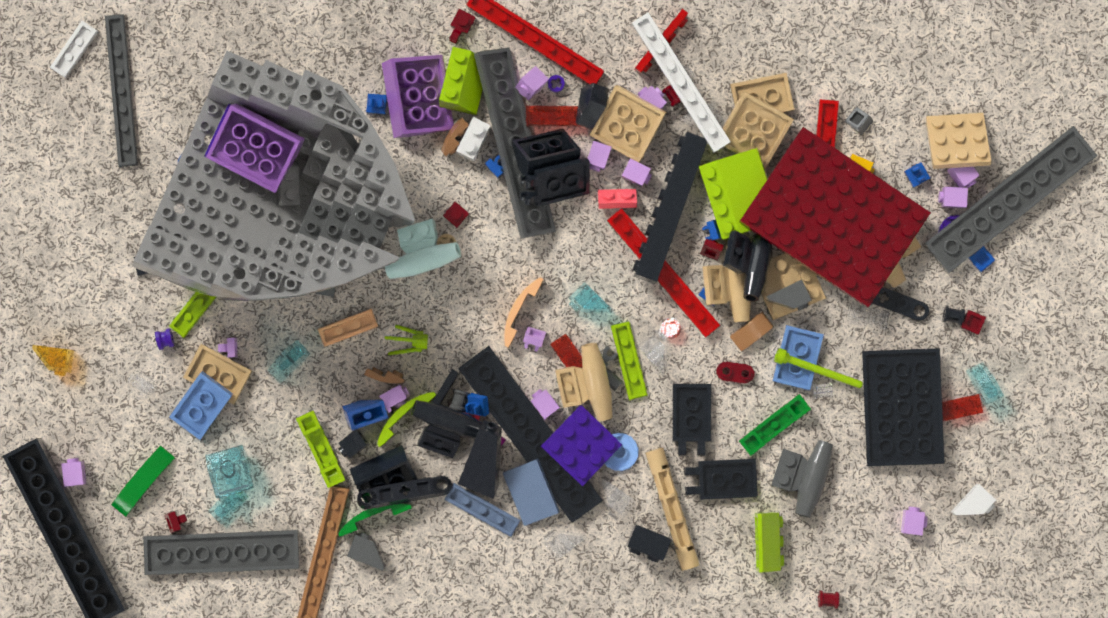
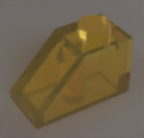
(55, 359)

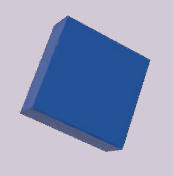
(981, 259)

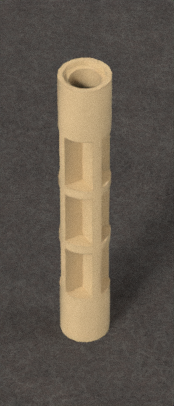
(672, 509)

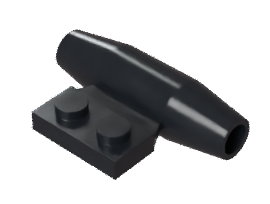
(751, 259)
(444, 427)

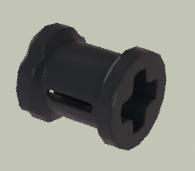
(953, 315)

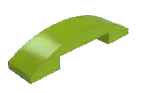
(387, 433)
(321, 448)

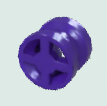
(164, 339)

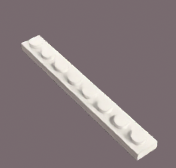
(681, 82)

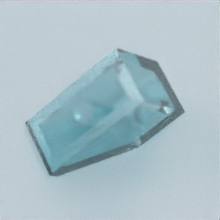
(588, 301)
(288, 361)
(984, 383)

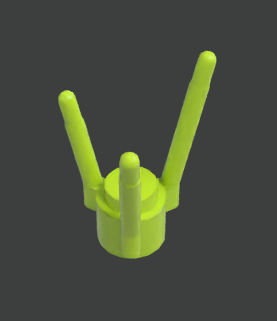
(418, 340)

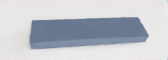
(482, 509)

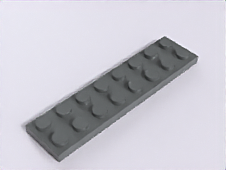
(221, 552)

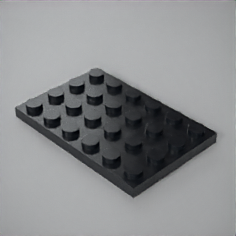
(903, 407)

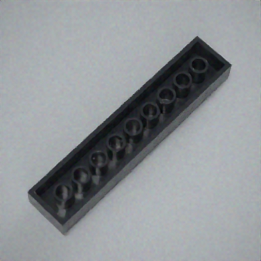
(65, 531)

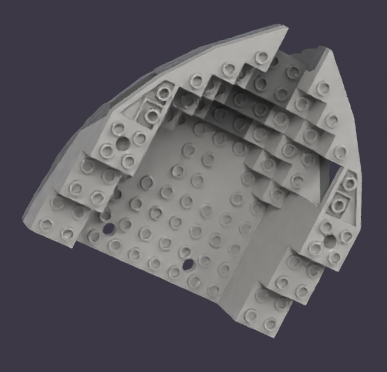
(234, 232)

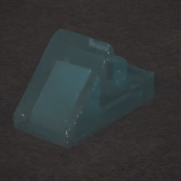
(227, 506)

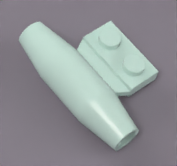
(421, 251)

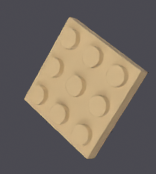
(628, 123)
(756, 126)
(958, 140)
(784, 272)

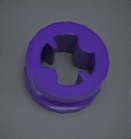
(557, 89)

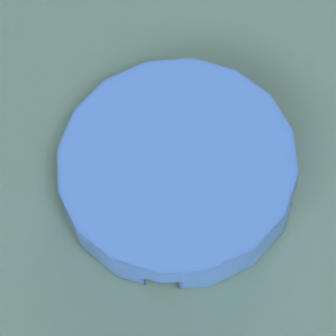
(618, 460)

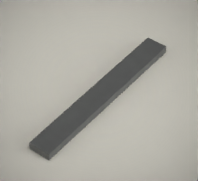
(121, 90)

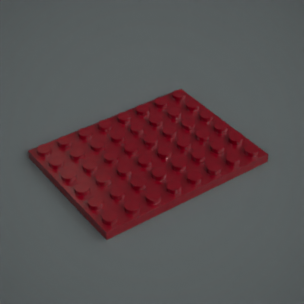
(835, 217)

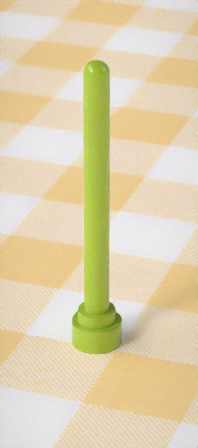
(783, 356)

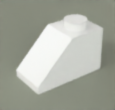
(975, 502)

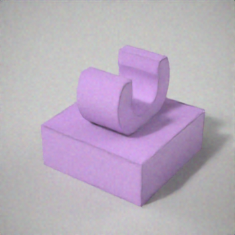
(534, 337)
(230, 347)

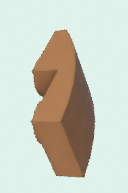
(451, 143)
(751, 331)
(391, 377)

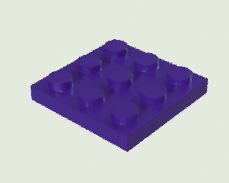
(581, 445)

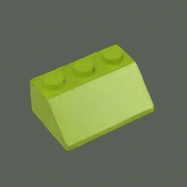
(461, 83)
(768, 541)

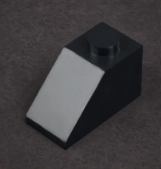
(591, 105)
(353, 444)

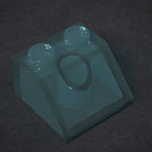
(229, 471)

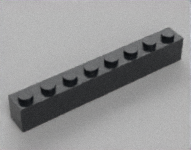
(670, 208)

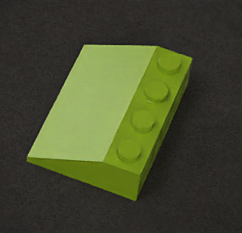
(732, 187)

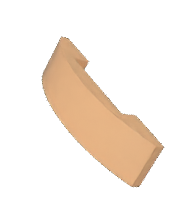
(532, 290)

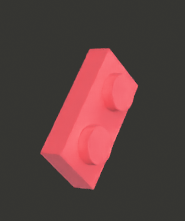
(617, 198)

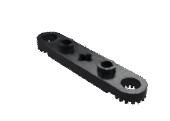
(900, 304)
(391, 494)

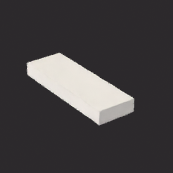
(74, 49)

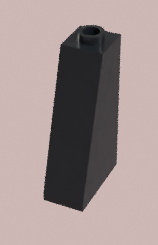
(483, 463)

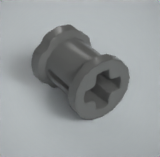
(459, 400)

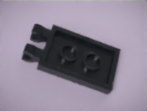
(557, 183)
(691, 416)
(724, 479)

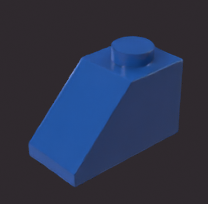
(364, 413)

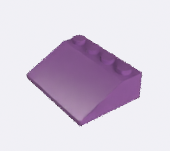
(414, 94)
(255, 147)

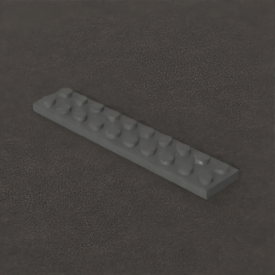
(509, 123)
(1010, 199)

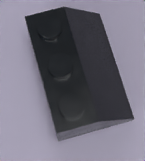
(544, 150)
(383, 470)

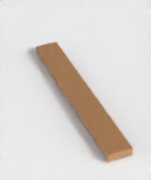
(323, 552)

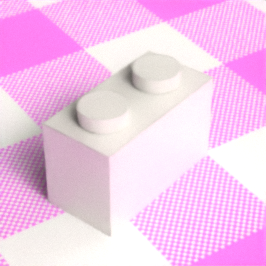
(473, 139)

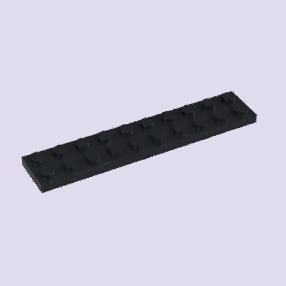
(526, 430)

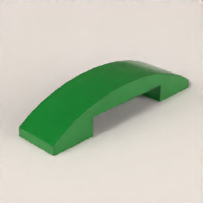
(774, 424)
(142, 480)
(352, 525)

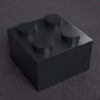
(648, 542)

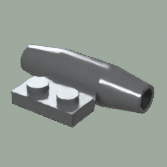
(805, 476)

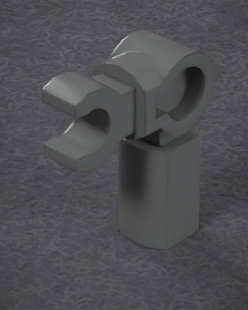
(614, 380)

